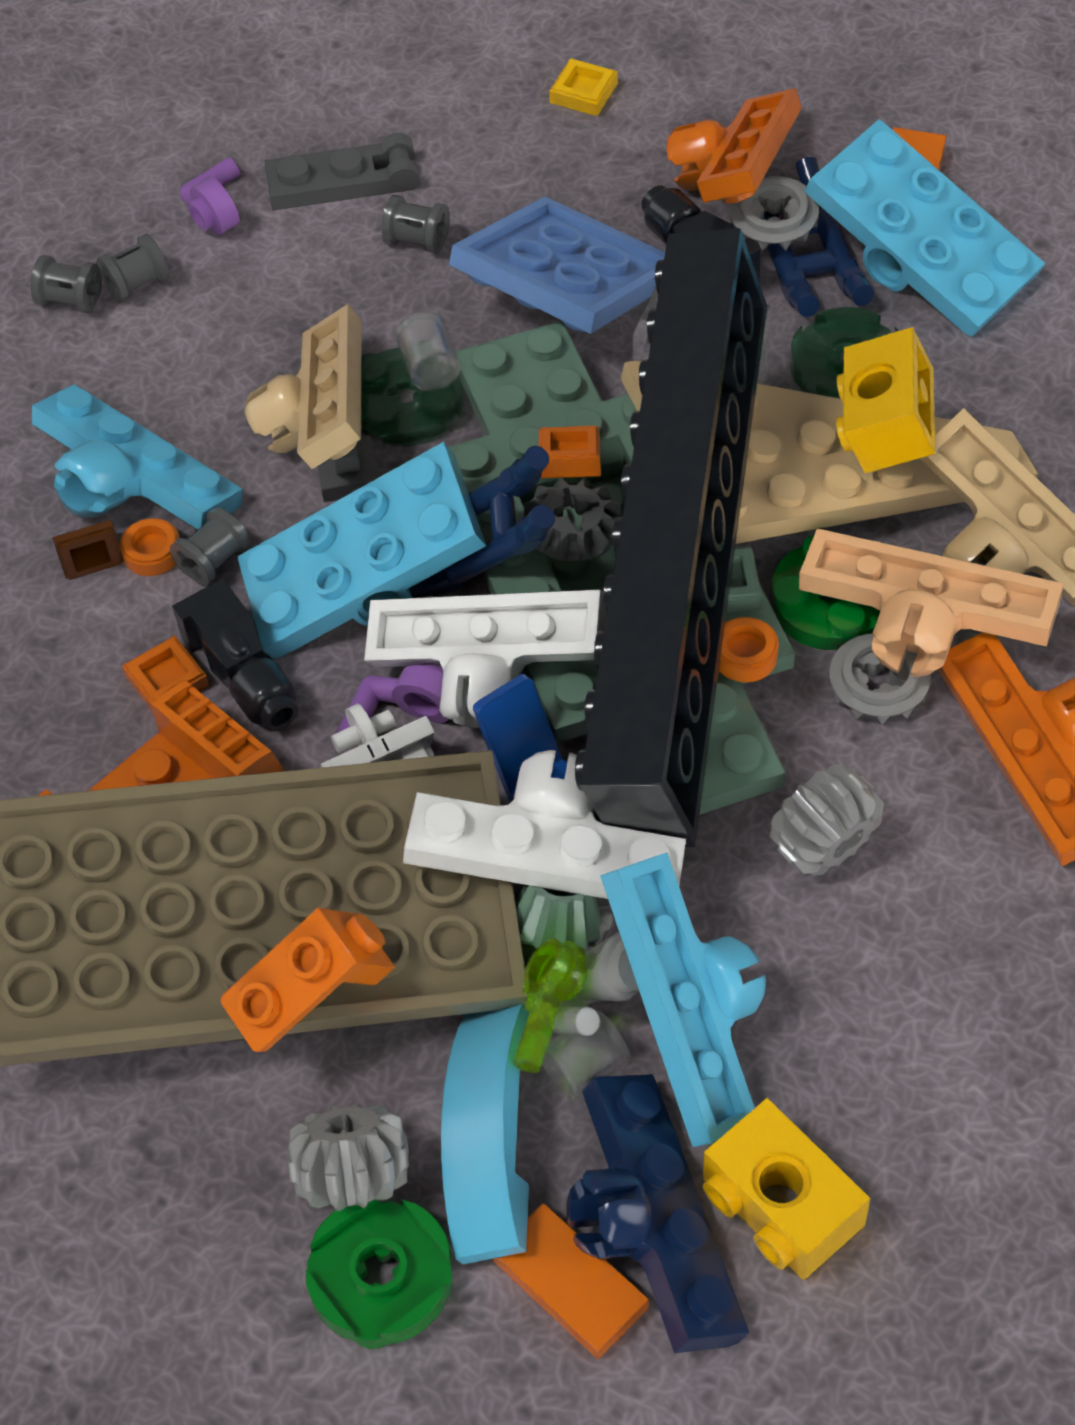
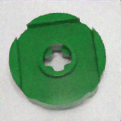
(810, 618)
(378, 1312)

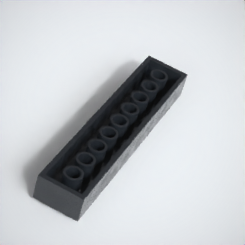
(675, 540)

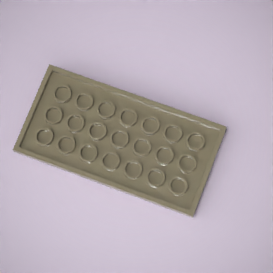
(159, 897)

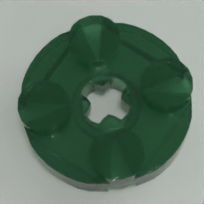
(820, 346)
(400, 421)

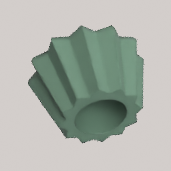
(557, 915)

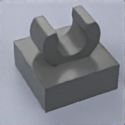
(350, 472)

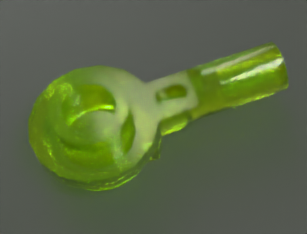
(551, 976)

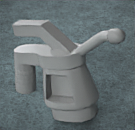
(607, 980)

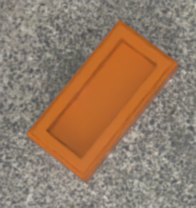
(572, 1287)

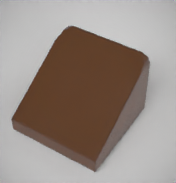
(88, 550)

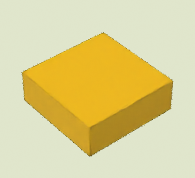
(583, 87)

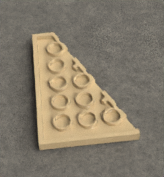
(806, 480)

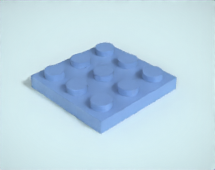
(561, 264)

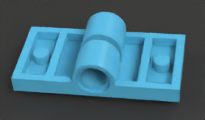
(922, 229)
(360, 551)

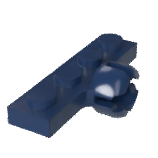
(654, 1214)

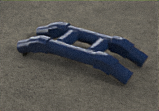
(834, 259)
(507, 536)

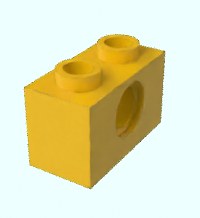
(887, 401)
(772, 1151)

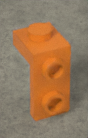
(303, 971)

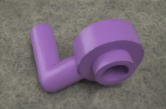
(208, 199)
(415, 692)

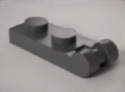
(342, 173)

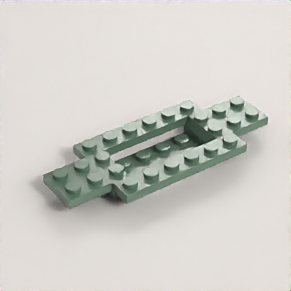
(540, 383)

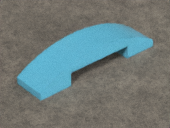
(479, 1137)

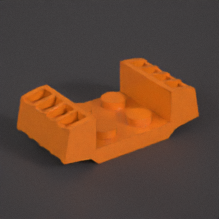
(192, 744)

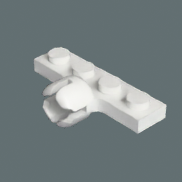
(483, 638)
(536, 840)

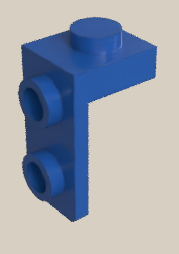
(516, 730)

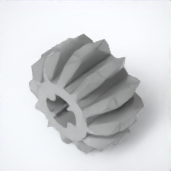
(826, 819)
(348, 1156)

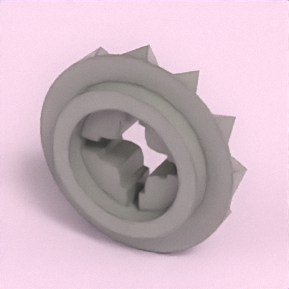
(773, 196)
(850, 679)

